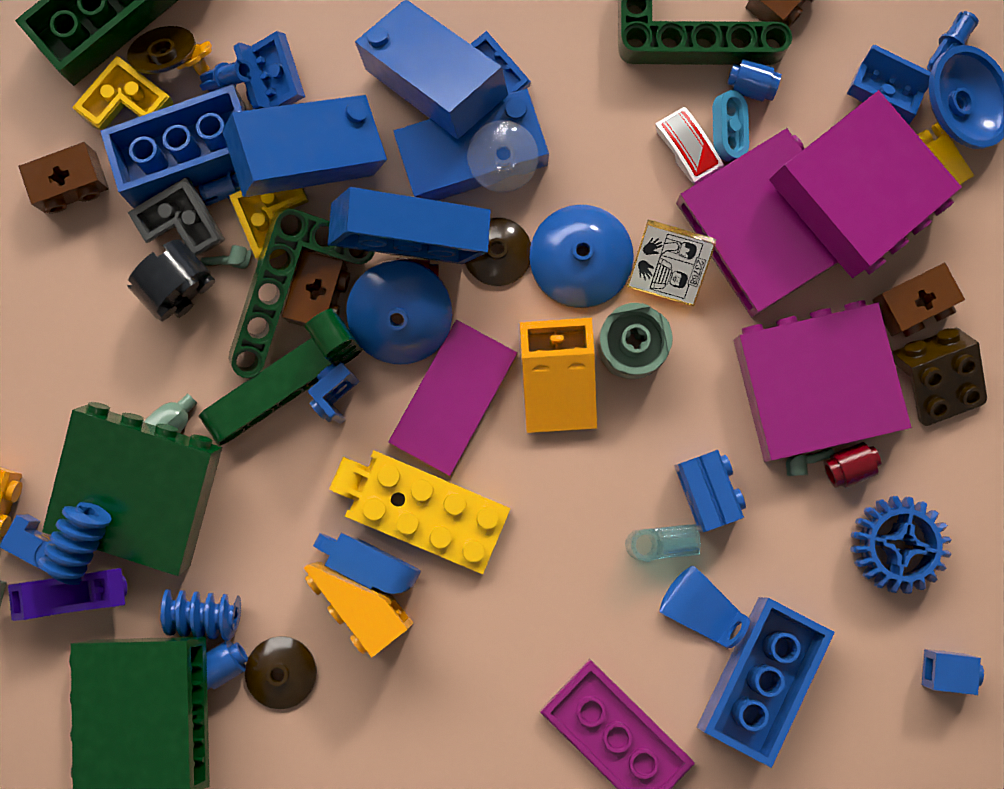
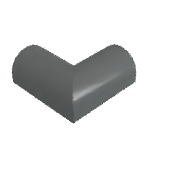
(178, 208)

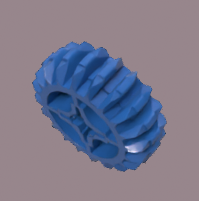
(896, 557)

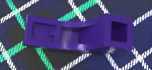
(53, 597)

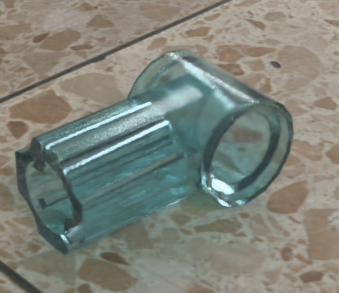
(666, 542)

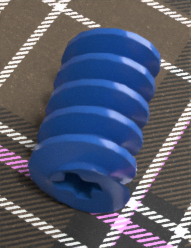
(75, 543)
(199, 616)

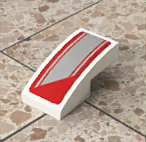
(690, 145)

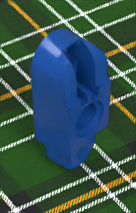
(367, 564)

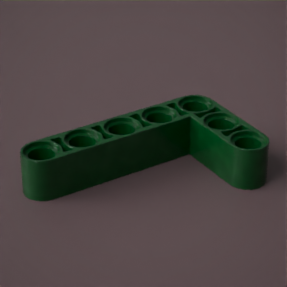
(687, 32)
(281, 278)
(283, 380)

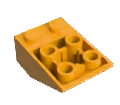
(558, 375)
(369, 613)

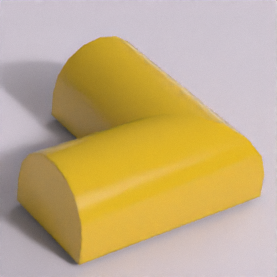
(119, 88)
(257, 211)

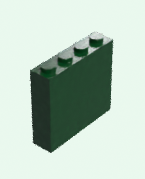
(143, 477)
(139, 713)

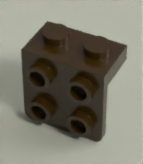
(943, 374)

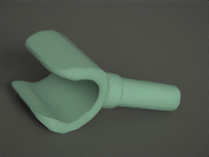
(238, 258)
(798, 464)

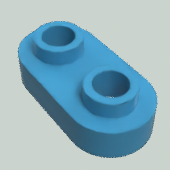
(730, 125)

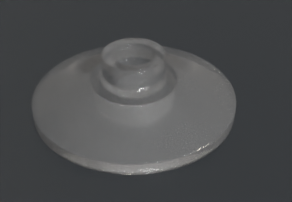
(502, 174)

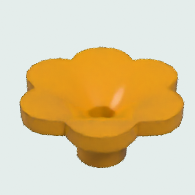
(197, 58)

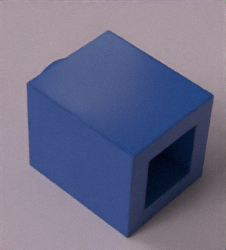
(952, 672)

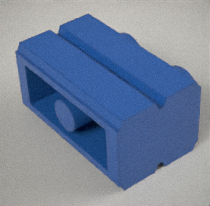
(710, 490)

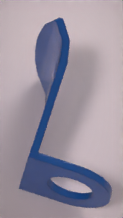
(703, 608)

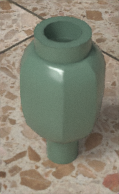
(173, 413)

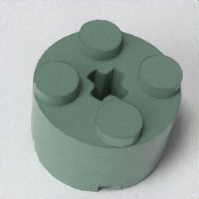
(646, 325)

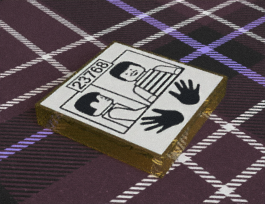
(671, 262)

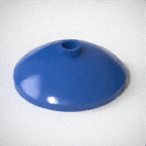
(968, 96)
(575, 278)
(406, 290)

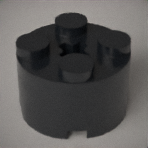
(170, 280)

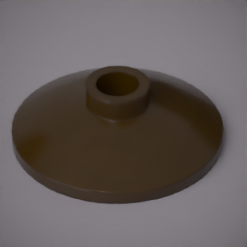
(161, 49)
(511, 263)
(298, 670)

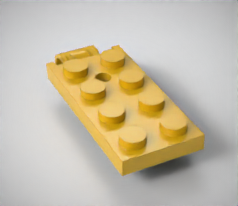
(434, 513)

